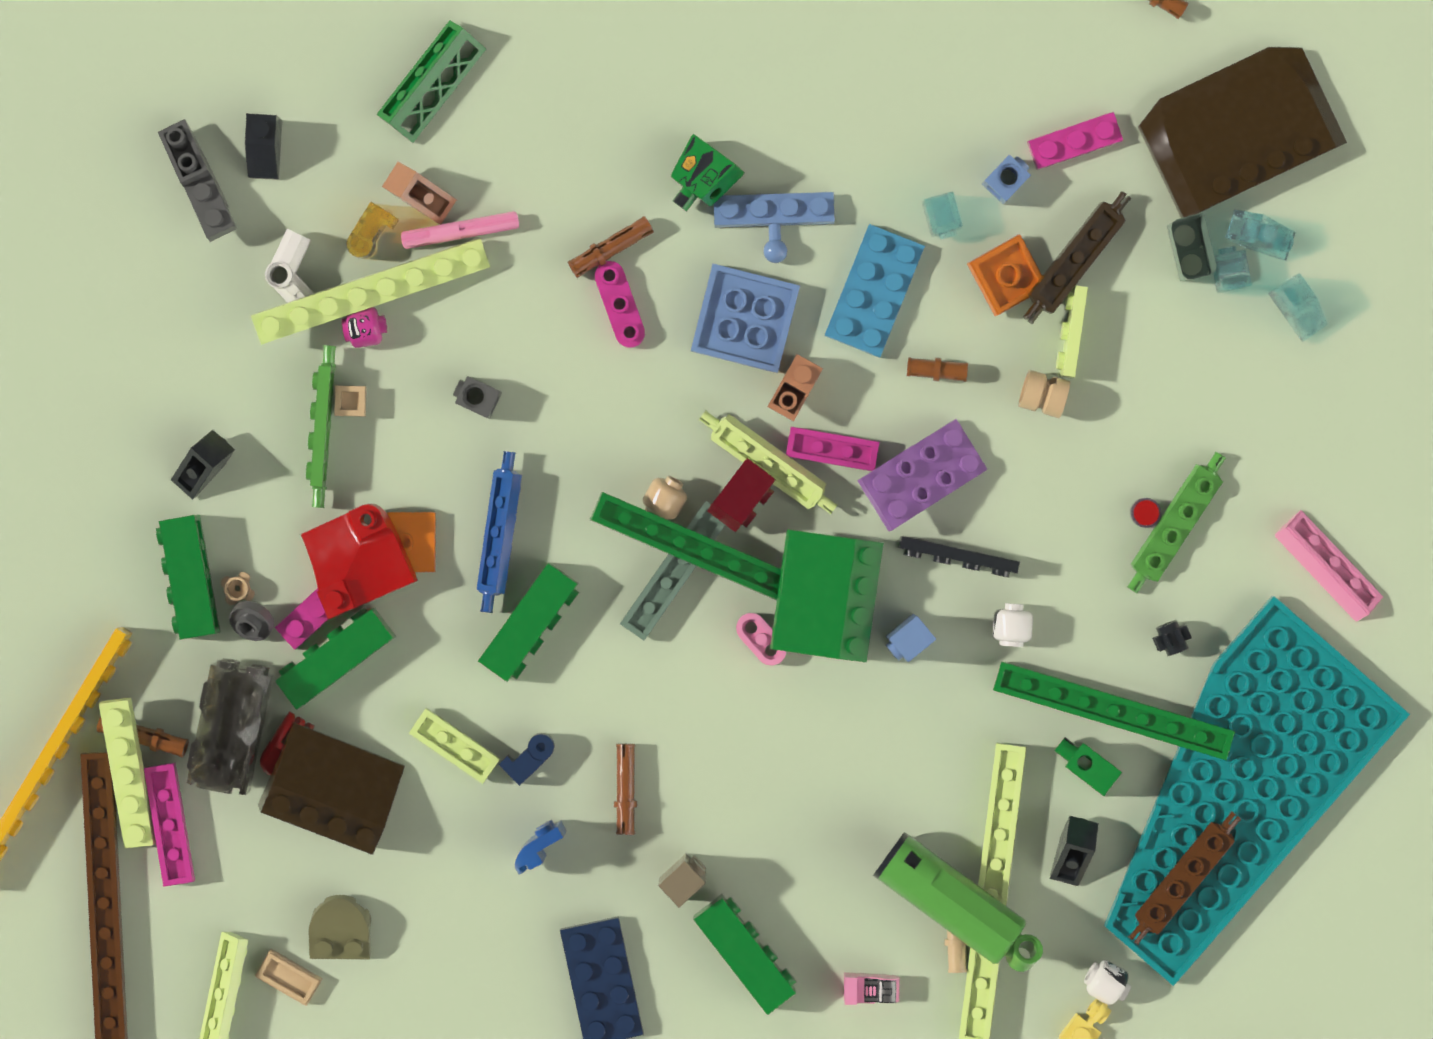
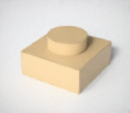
(350, 401)

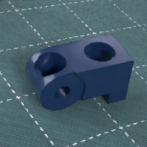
(538, 751)

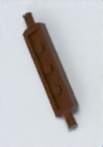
(1184, 878)

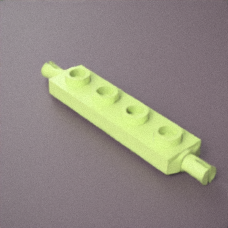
(789, 475)

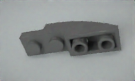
(197, 180)

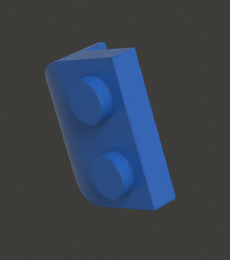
(532, 851)

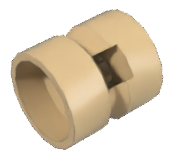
(1044, 394)

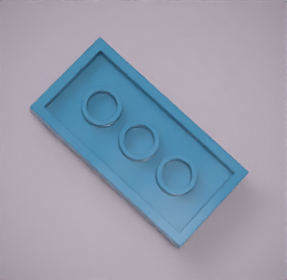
(874, 291)

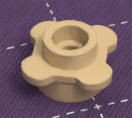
(234, 596)

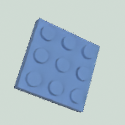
(745, 318)

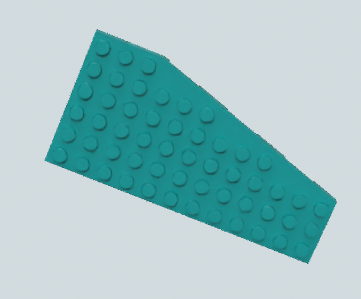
(1299, 740)

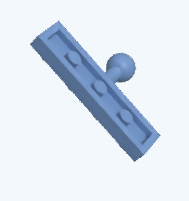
(774, 211)

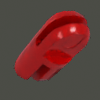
(274, 747)

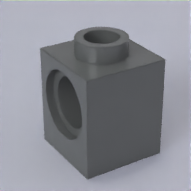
(490, 400)

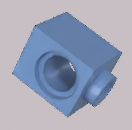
(995, 185)

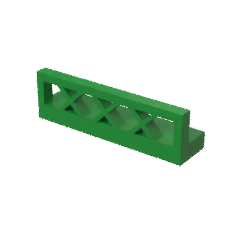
(424, 74)

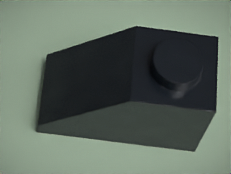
(263, 145)
(202, 464)
(1074, 850)

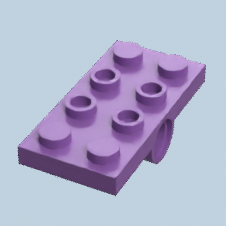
(922, 475)

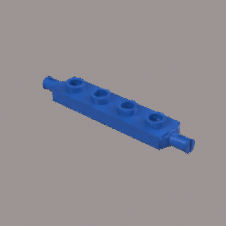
(499, 532)

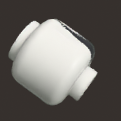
(1012, 625)
(1107, 982)

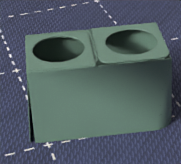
(1201, 238)

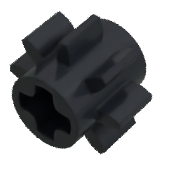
(1172, 638)

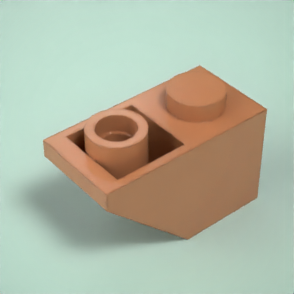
(795, 387)

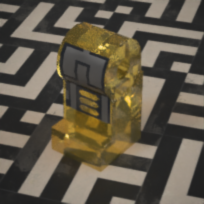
(368, 229)

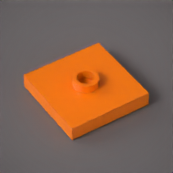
(1005, 274)
(418, 537)

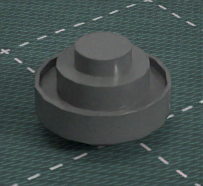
(251, 620)

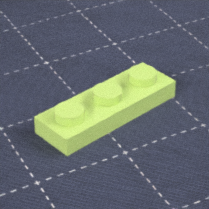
(1071, 332)
(454, 745)

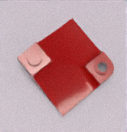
(357, 560)

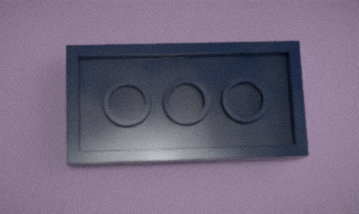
(601, 980)

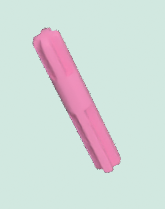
(460, 230)

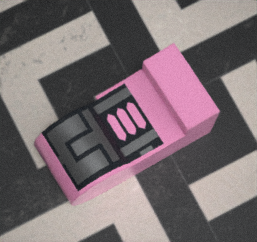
(870, 988)

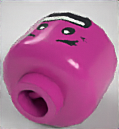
(364, 328)

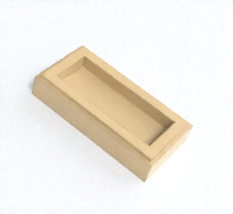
(288, 977)

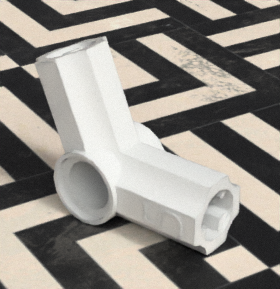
(289, 255)

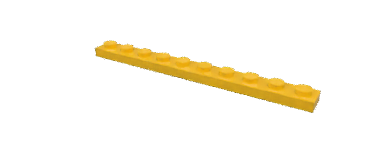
(57, 744)

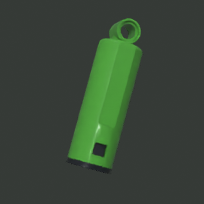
(957, 904)

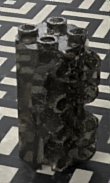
(229, 726)

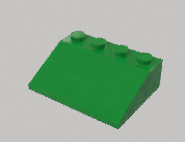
(826, 596)

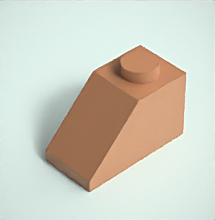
(419, 192)

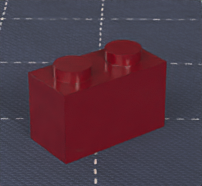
(741, 495)

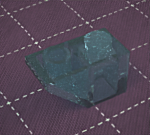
(1260, 234)
(1299, 306)

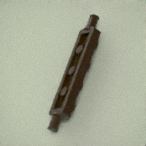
(1076, 257)

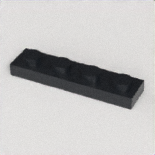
(970, 559)

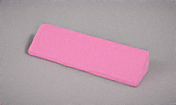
(1329, 566)

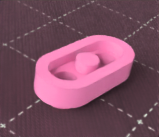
(759, 639)

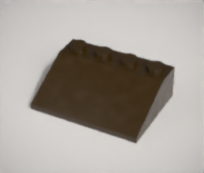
(331, 788)

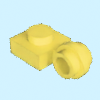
(1083, 1029)

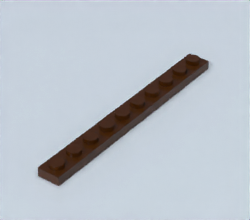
(104, 897)

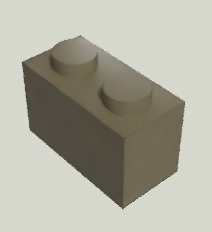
(683, 879)

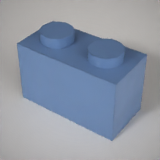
(909, 638)

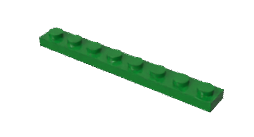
(686, 545)
(1114, 710)

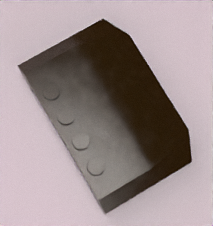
(1239, 128)

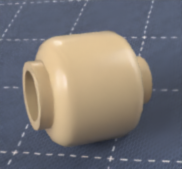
(665, 497)

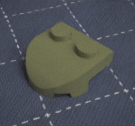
(340, 930)

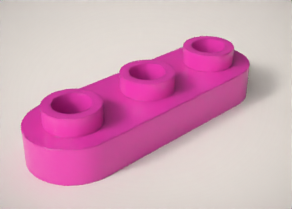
(623, 318)

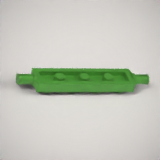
(319, 439)
(1176, 522)

